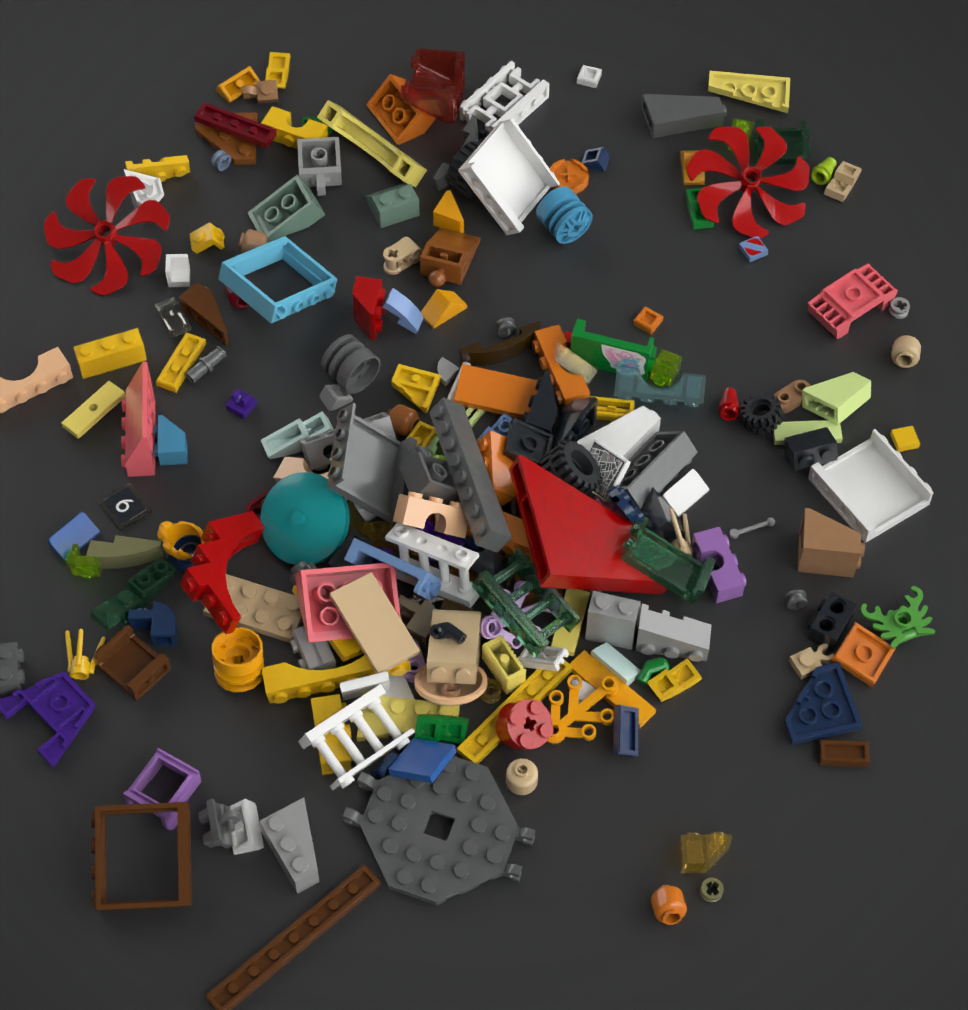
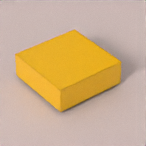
(905, 438)

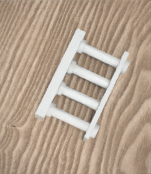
(445, 552)
(354, 713)

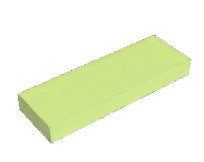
(797, 427)

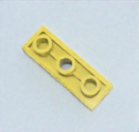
(93, 409)
(562, 638)

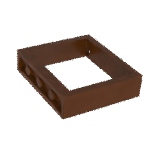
(99, 848)

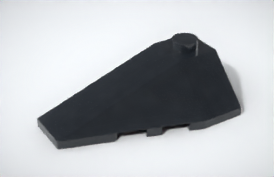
(576, 420)

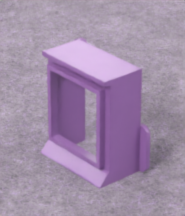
(192, 781)

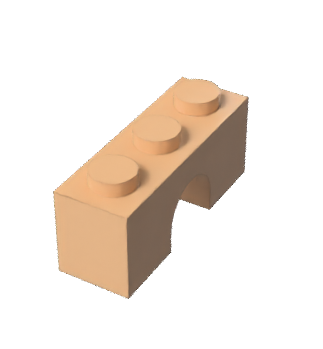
(414, 511)

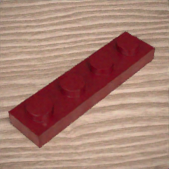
(235, 125)

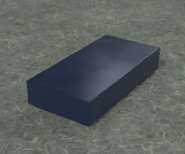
(626, 731)

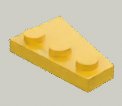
(164, 169)

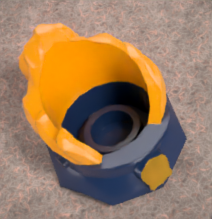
(180, 542)

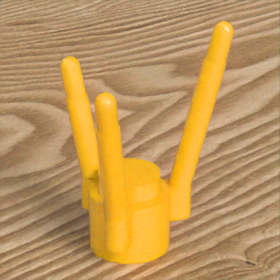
(80, 666)

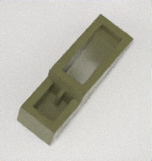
(125, 552)

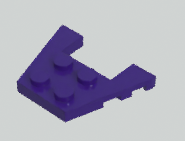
(59, 705)

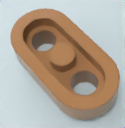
(792, 394)

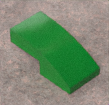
(696, 216)
(441, 727)

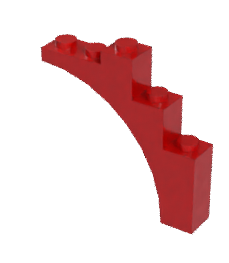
(208, 576)

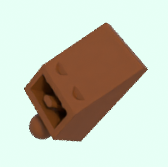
(447, 256)

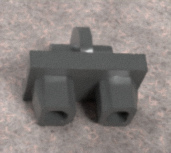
(221, 824)

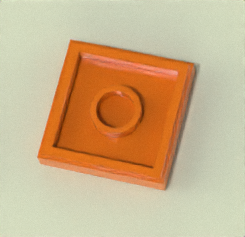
(863, 654)

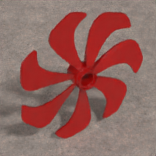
(712, 195)
(116, 272)

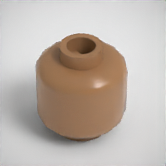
(251, 239)

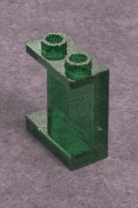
(795, 139)

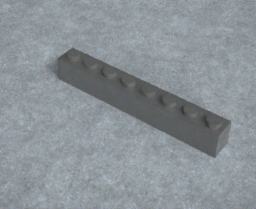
(470, 475)

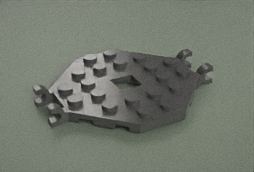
(428, 865)

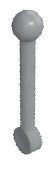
(734, 533)

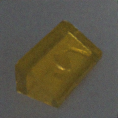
(574, 363)

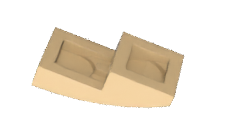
(843, 181)

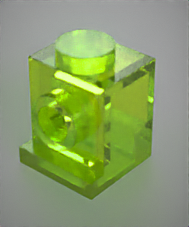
(663, 372)

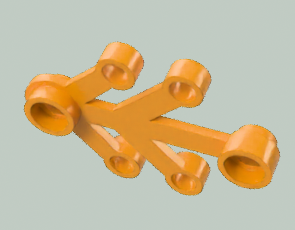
(577, 711)

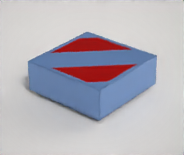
(753, 249)

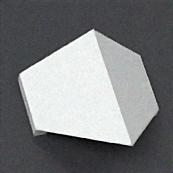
(152, 191)

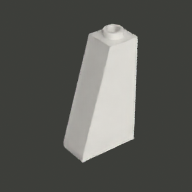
(626, 433)

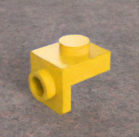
(206, 237)

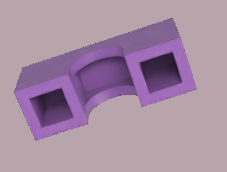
(727, 581)

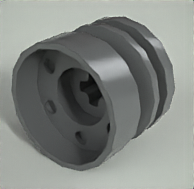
(350, 364)

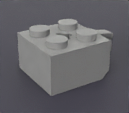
(319, 162)

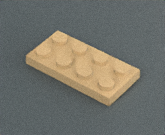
(264, 608)

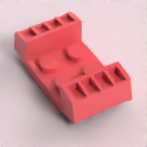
(850, 299)

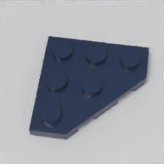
(823, 707)

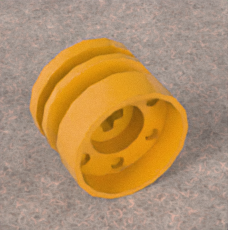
(238, 660)

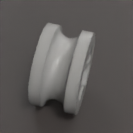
(895, 311)

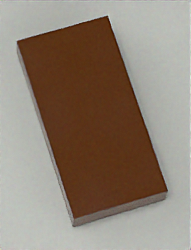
(844, 753)

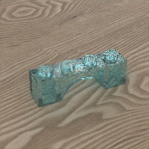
(687, 389)

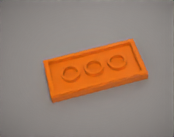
(494, 391)

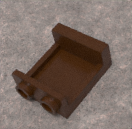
(131, 663)

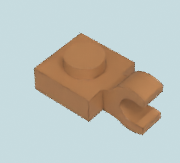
(265, 91)

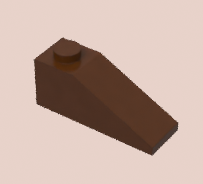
(201, 307)

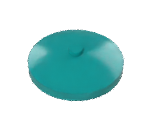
(304, 519)

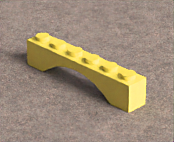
(372, 143)

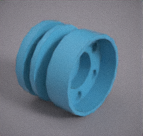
(564, 215)

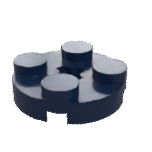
(621, 500)

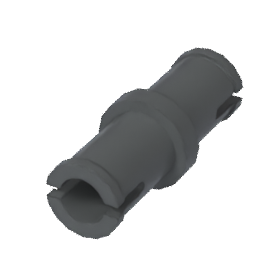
(205, 364)

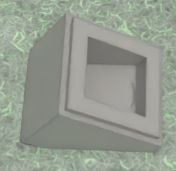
(335, 397)

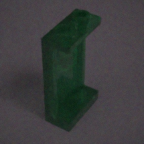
(666, 562)

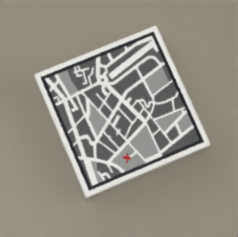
(611, 466)

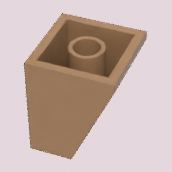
(828, 546)

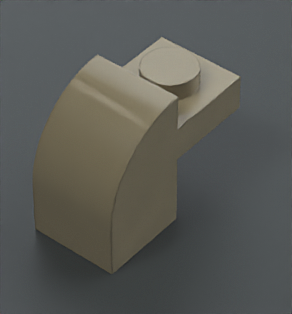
(419, 618)

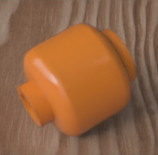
(668, 904)

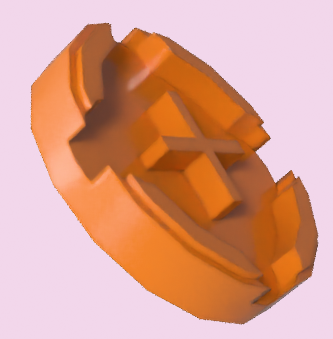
(570, 174)

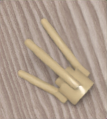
(681, 543)

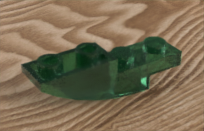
(138, 593)

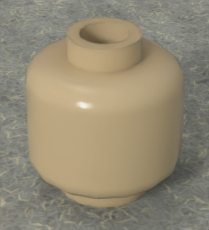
(906, 351)
(521, 776)

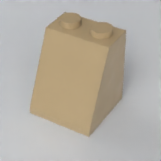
(446, 658)

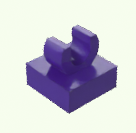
(241, 404)

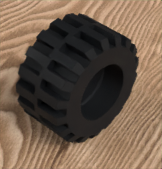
(454, 177)
(573, 465)

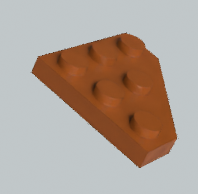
(240, 150)

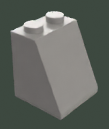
(612, 620)

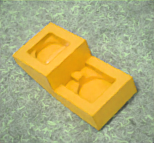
(278, 68)
(673, 682)

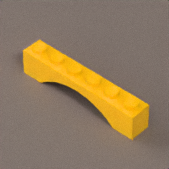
(289, 682)

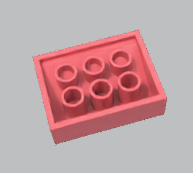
(139, 425)
(318, 611)

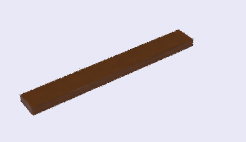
(293, 940)

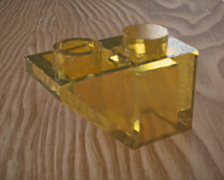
(701, 852)

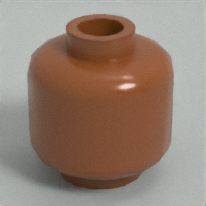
(403, 419)

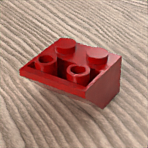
(368, 305)

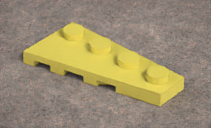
(755, 89)
(403, 714)

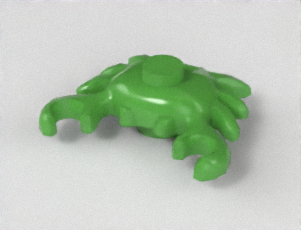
(901, 623)

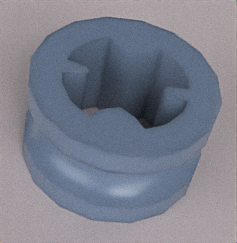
(221, 160)

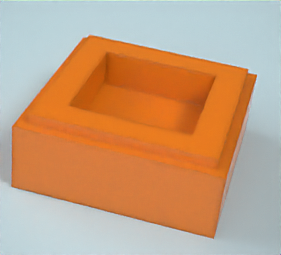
(648, 320)

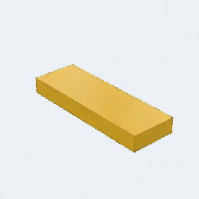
(180, 362)

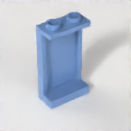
(363, 554)

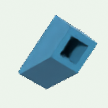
(171, 444)

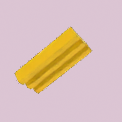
(610, 412)

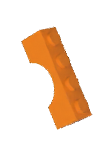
(566, 385)

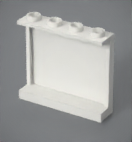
(508, 175)
(871, 487)

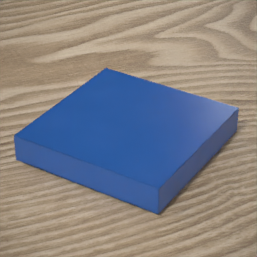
(422, 760)

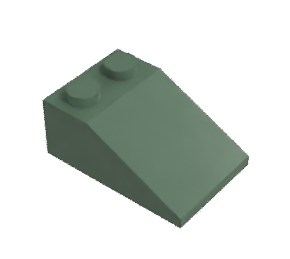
(286, 210)

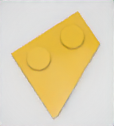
(416, 385)

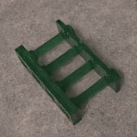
(511, 614)

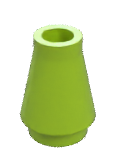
(822, 172)

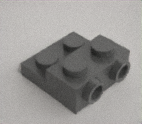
(10, 668)

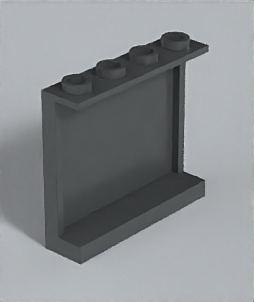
(367, 464)

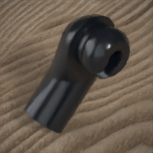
(447, 630)

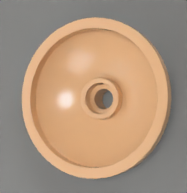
(449, 693)

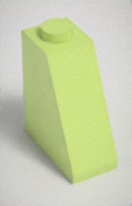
(837, 397)

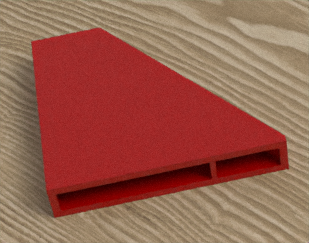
(573, 536)

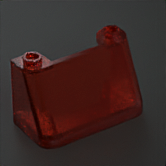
(436, 83)

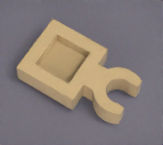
(807, 660)

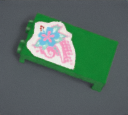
(608, 353)

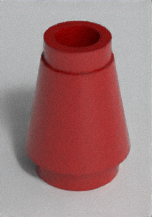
(729, 405)

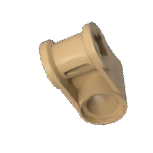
(401, 256)

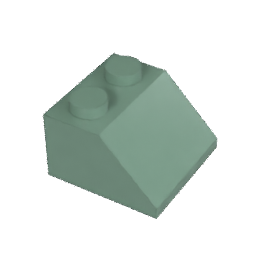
(394, 204)

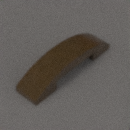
(501, 351)

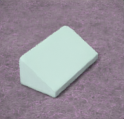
(616, 663)

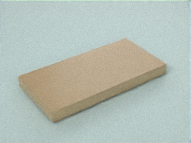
(374, 623)

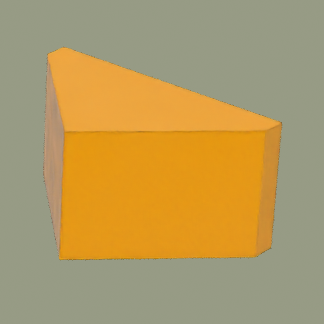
(685, 157)
(447, 214)
(442, 307)

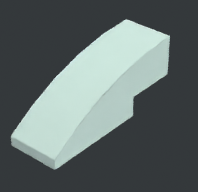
(286, 440)

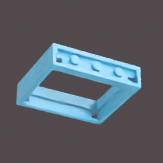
(234, 269)

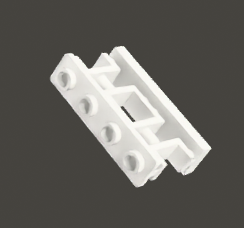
(518, 108)

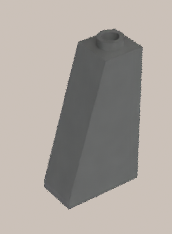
(681, 113)

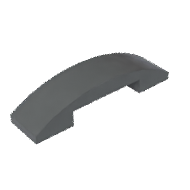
(470, 133)

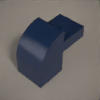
(160, 622)

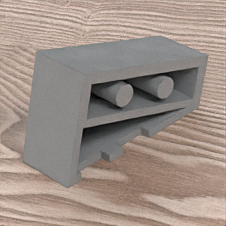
(672, 636)
(292, 844)

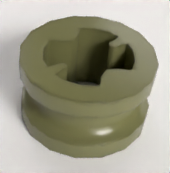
(703, 889)

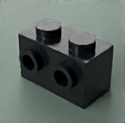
(810, 447)

